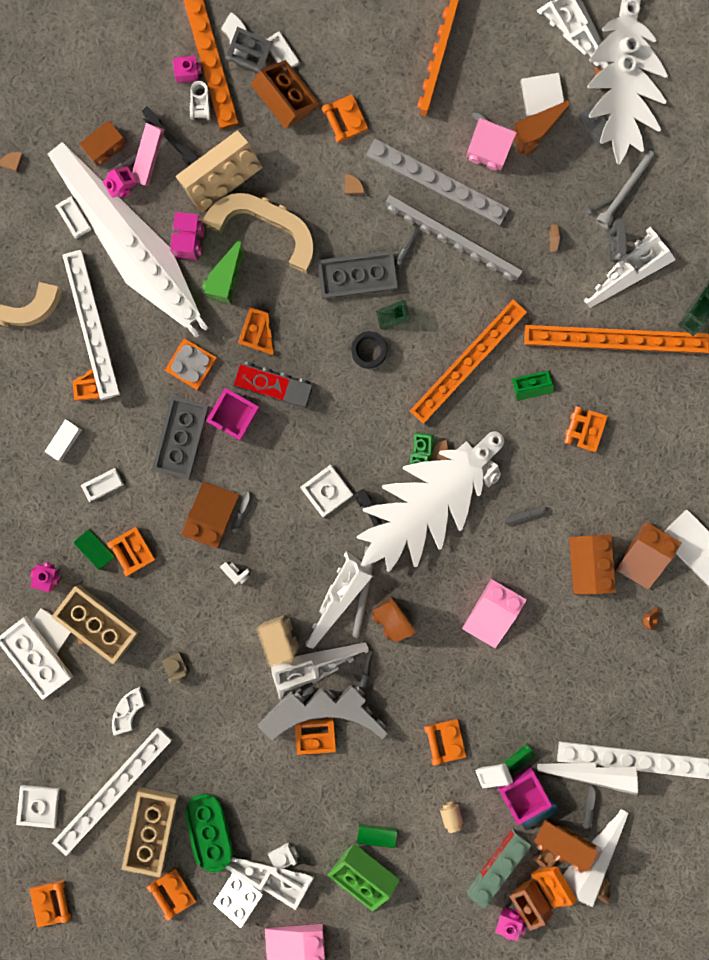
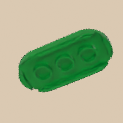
(209, 832)

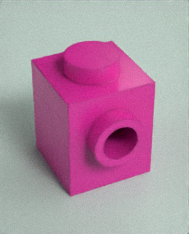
(187, 69)

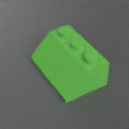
(363, 877)

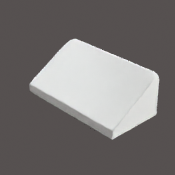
(63, 440)

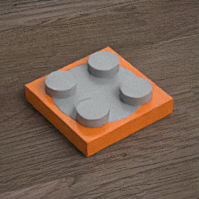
(190, 364)

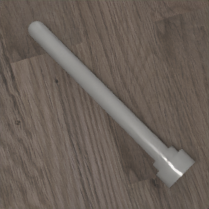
(606, 217)
(362, 604)

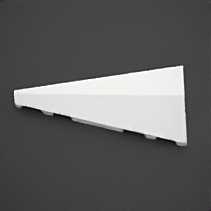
(575, 23)
(644, 260)
(343, 591)
(312, 667)
(614, 778)
(278, 882)
(587, 885)

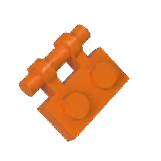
(591, 431)

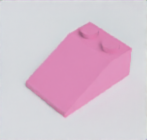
(490, 145)
(494, 613)
(295, 943)

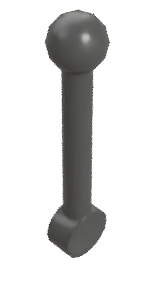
(590, 211)

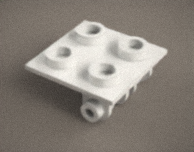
(238, 899)

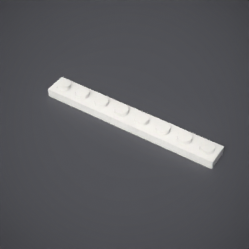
(91, 325)
(642, 760)
(112, 791)

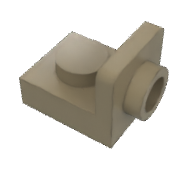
(175, 668)

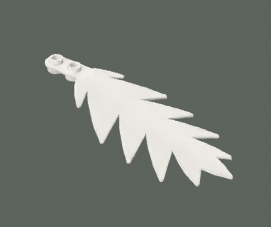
(625, 78)
(447, 485)

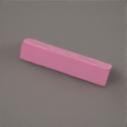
(147, 153)

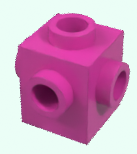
(119, 182)
(52, 577)
(511, 924)

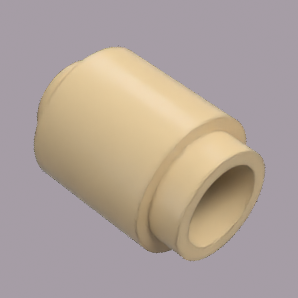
(451, 817)

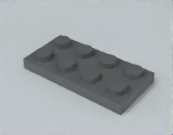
(357, 274)
(180, 437)

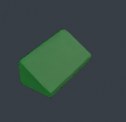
(532, 385)
(94, 549)
(519, 758)
(377, 836)

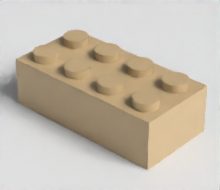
(219, 171)
(96, 624)
(278, 641)
(150, 832)

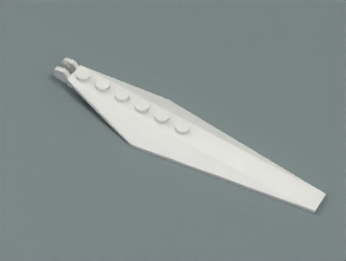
(131, 244)

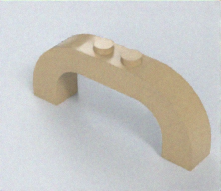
(238, 203)
(37, 311)

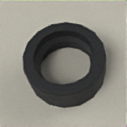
(369, 335)

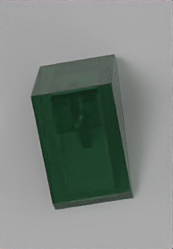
(393, 315)

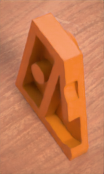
(257, 332)
(85, 387)

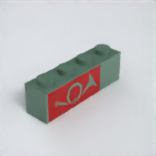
(498, 868)

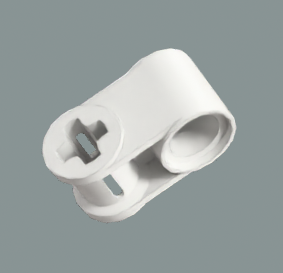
(200, 104)

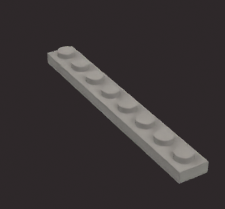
(437, 182)
(446, 235)

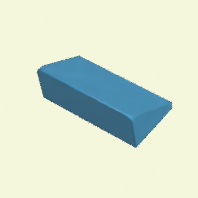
(541, 816)

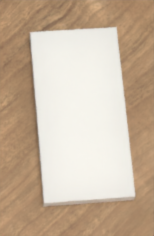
(694, 546)
(34, 657)

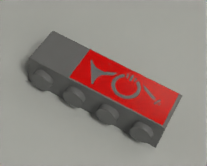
(271, 385)

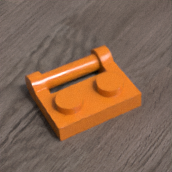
(350, 115)
(136, 548)
(451, 740)
(315, 742)
(554, 887)
(176, 889)
(44, 904)

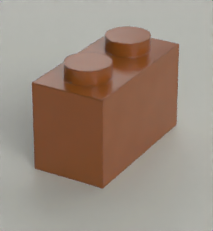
(103, 143)
(531, 904)

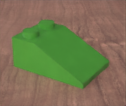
(223, 277)

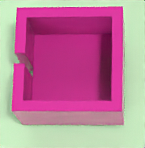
(187, 241)
(233, 414)
(524, 796)

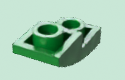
(422, 448)

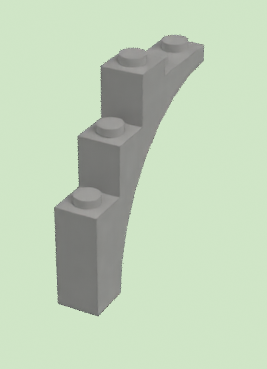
(321, 704)

